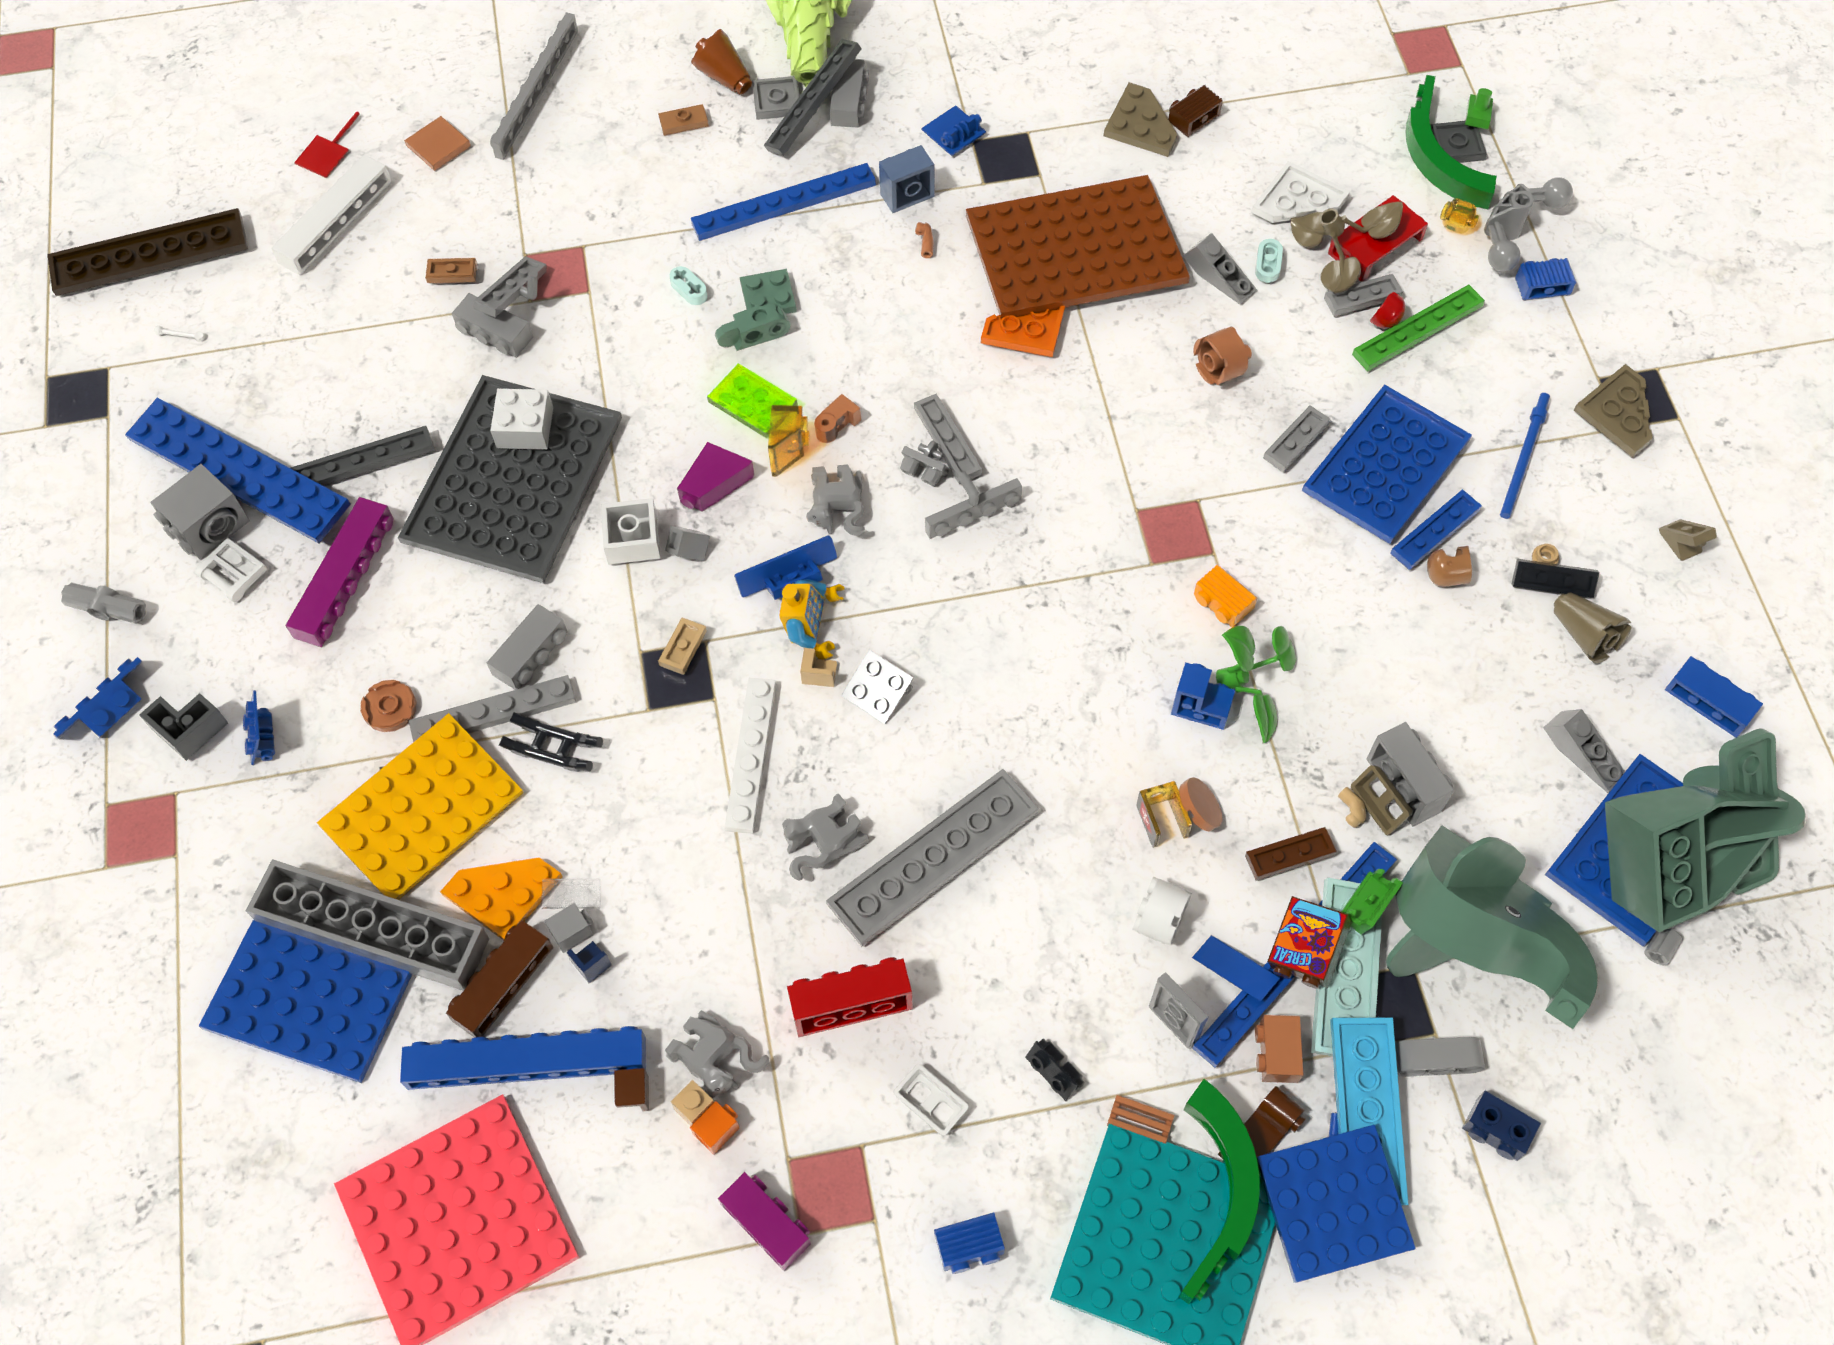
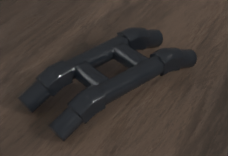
(542, 731)

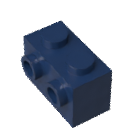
(1501, 1126)

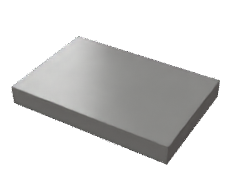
(1177, 1011)

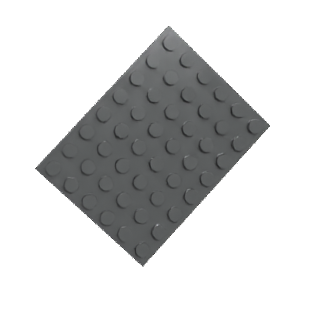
(507, 503)

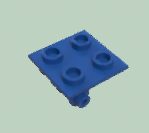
(954, 130)
(259, 727)

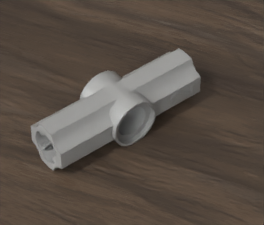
(103, 603)

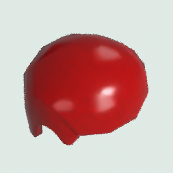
(1390, 312)

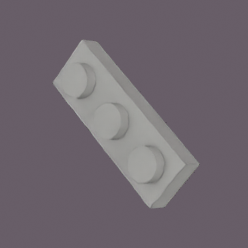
(1362, 295)
(1296, 438)

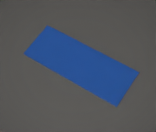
(1236, 968)

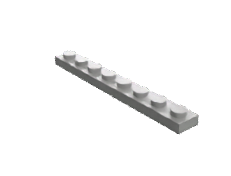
(534, 86)

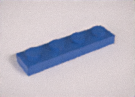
(1436, 529)

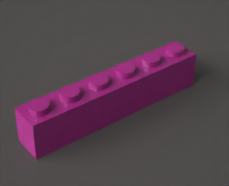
(340, 572)

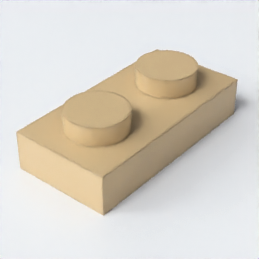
(682, 646)

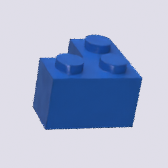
(1202, 700)

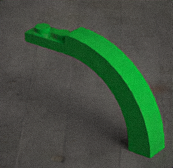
(1437, 164)
(1237, 1150)

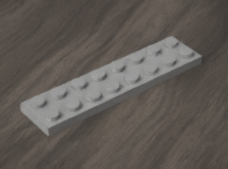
(932, 857)

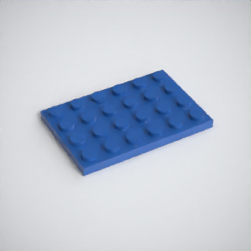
(1386, 463)
(1585, 861)
(306, 1001)

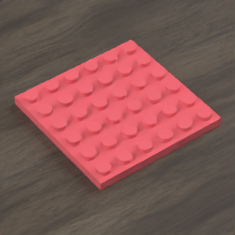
(455, 1223)

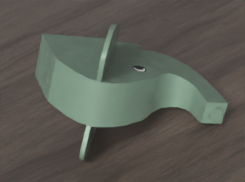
(1475, 909)

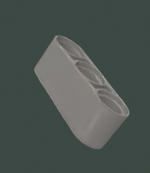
(1439, 1056)

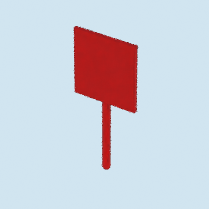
(324, 155)

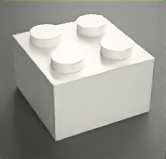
(522, 418)
(630, 531)

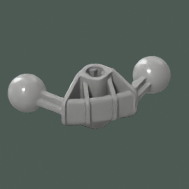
(1510, 216)

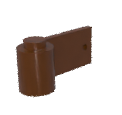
(1273, 1120)

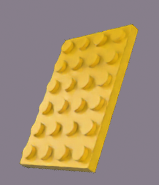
(420, 808)

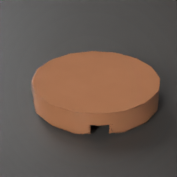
(388, 706)
(1202, 803)

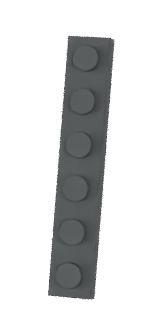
(812, 97)
(368, 457)

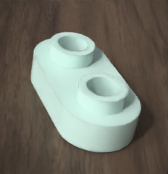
(1269, 260)

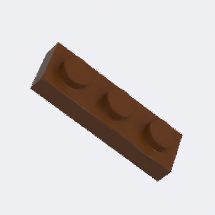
(1290, 853)

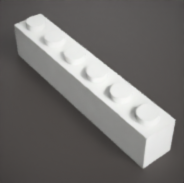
(331, 214)

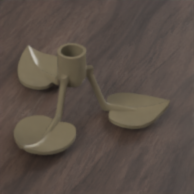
(1311, 228)

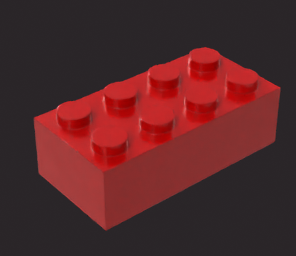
(850, 996)

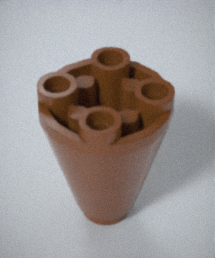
(721, 62)

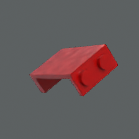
(1372, 250)

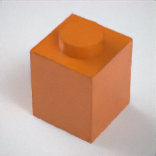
(715, 1126)

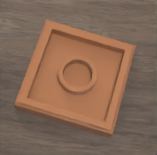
(437, 143)

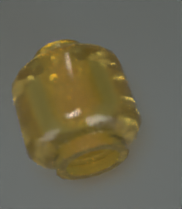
(1459, 216)

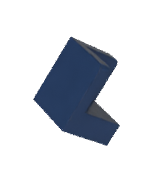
(590, 961)

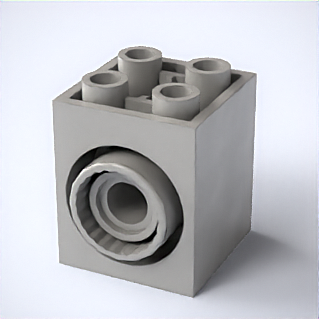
(199, 512)

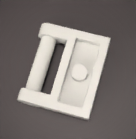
(235, 562)

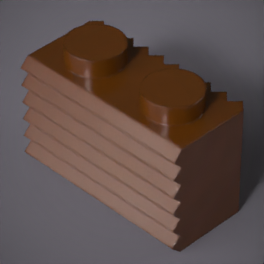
(1195, 110)

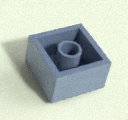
(907, 179)

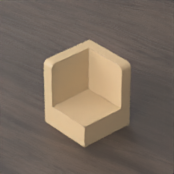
(817, 671)

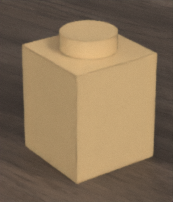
(691, 1102)

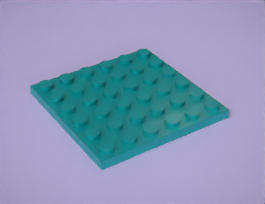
(1145, 1233)

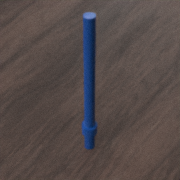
(1537, 417)

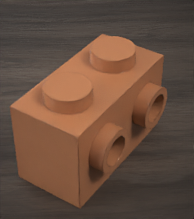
(1280, 1049)

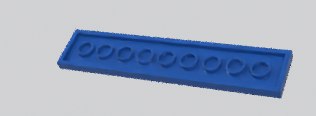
(243, 470)

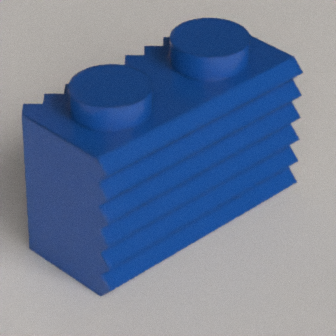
(1545, 279)
(969, 1243)

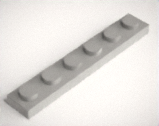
(499, 708)

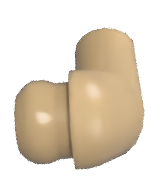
(1356, 806)

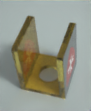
(1169, 792)

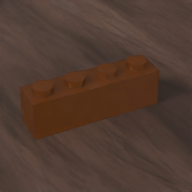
(499, 979)

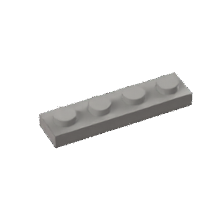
(946, 434)

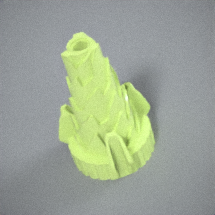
(807, 32)

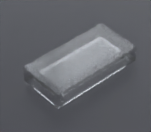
(564, 892)

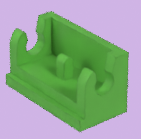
(1370, 900)

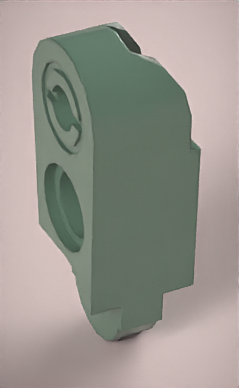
(753, 327)

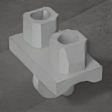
(914, 459)

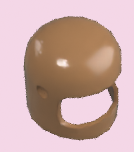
(1450, 570)

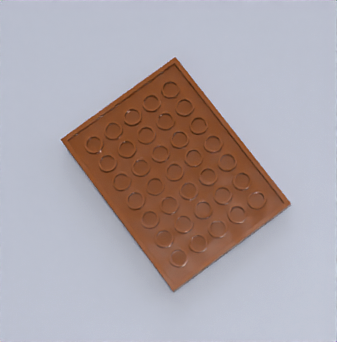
(1076, 246)

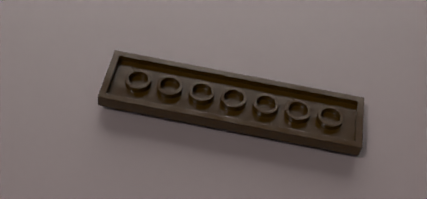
(147, 252)

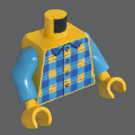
(802, 613)

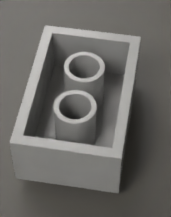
(1411, 772)

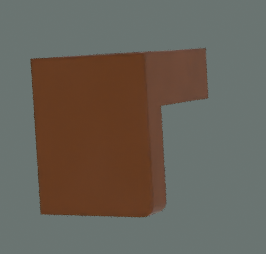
(631, 1088)

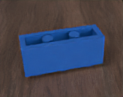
(1714, 696)

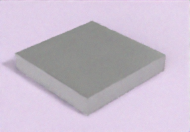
(774, 96)

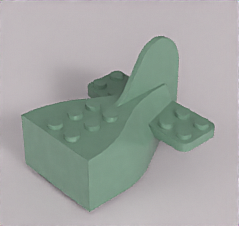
(1700, 841)

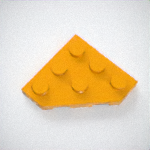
(500, 893)

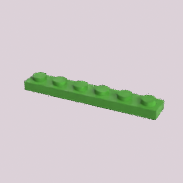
(1418, 327)

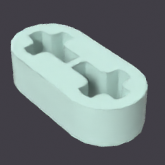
(684, 288)

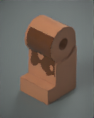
(835, 418)

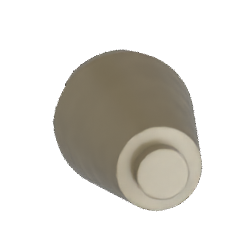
(1592, 625)

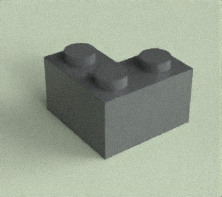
(186, 729)

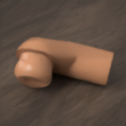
(927, 239)

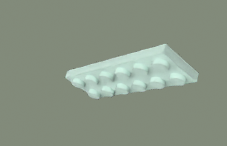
(1355, 978)

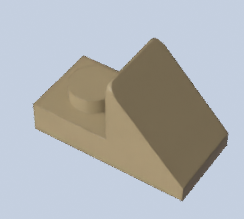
(1687, 537)

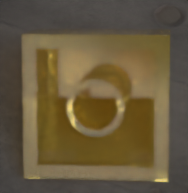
(786, 437)

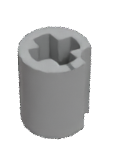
(1663, 946)

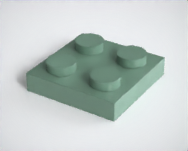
(767, 289)

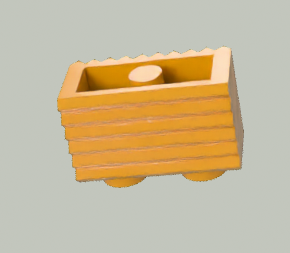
(1224, 596)

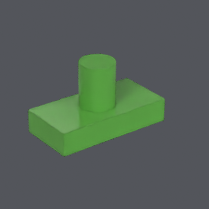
(1479, 109)

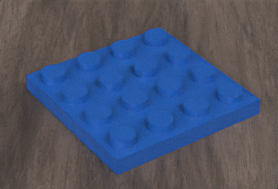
(1334, 1203)

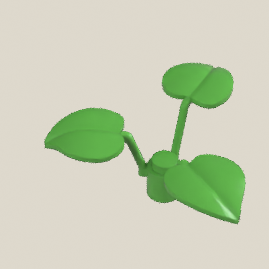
(1235, 677)

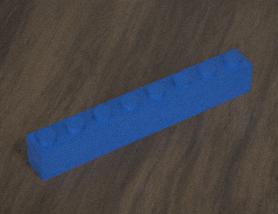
(522, 1059)

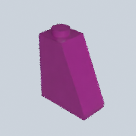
(713, 477)

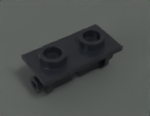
(1045, 1059)

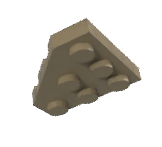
(1141, 122)
(1620, 410)

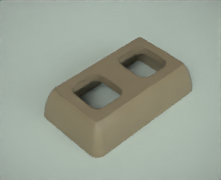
(1377, 805)

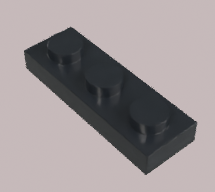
(1555, 578)

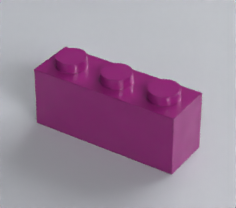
(765, 1220)

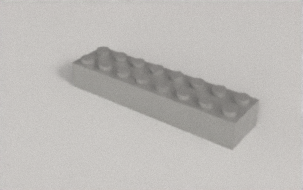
(368, 924)

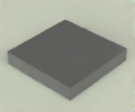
(1460, 141)

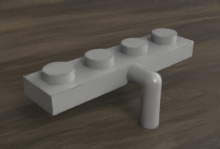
(518, 281)
(974, 507)

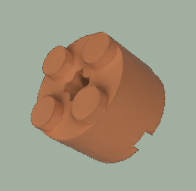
(1221, 356)

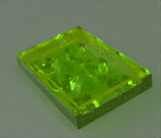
(749, 398)

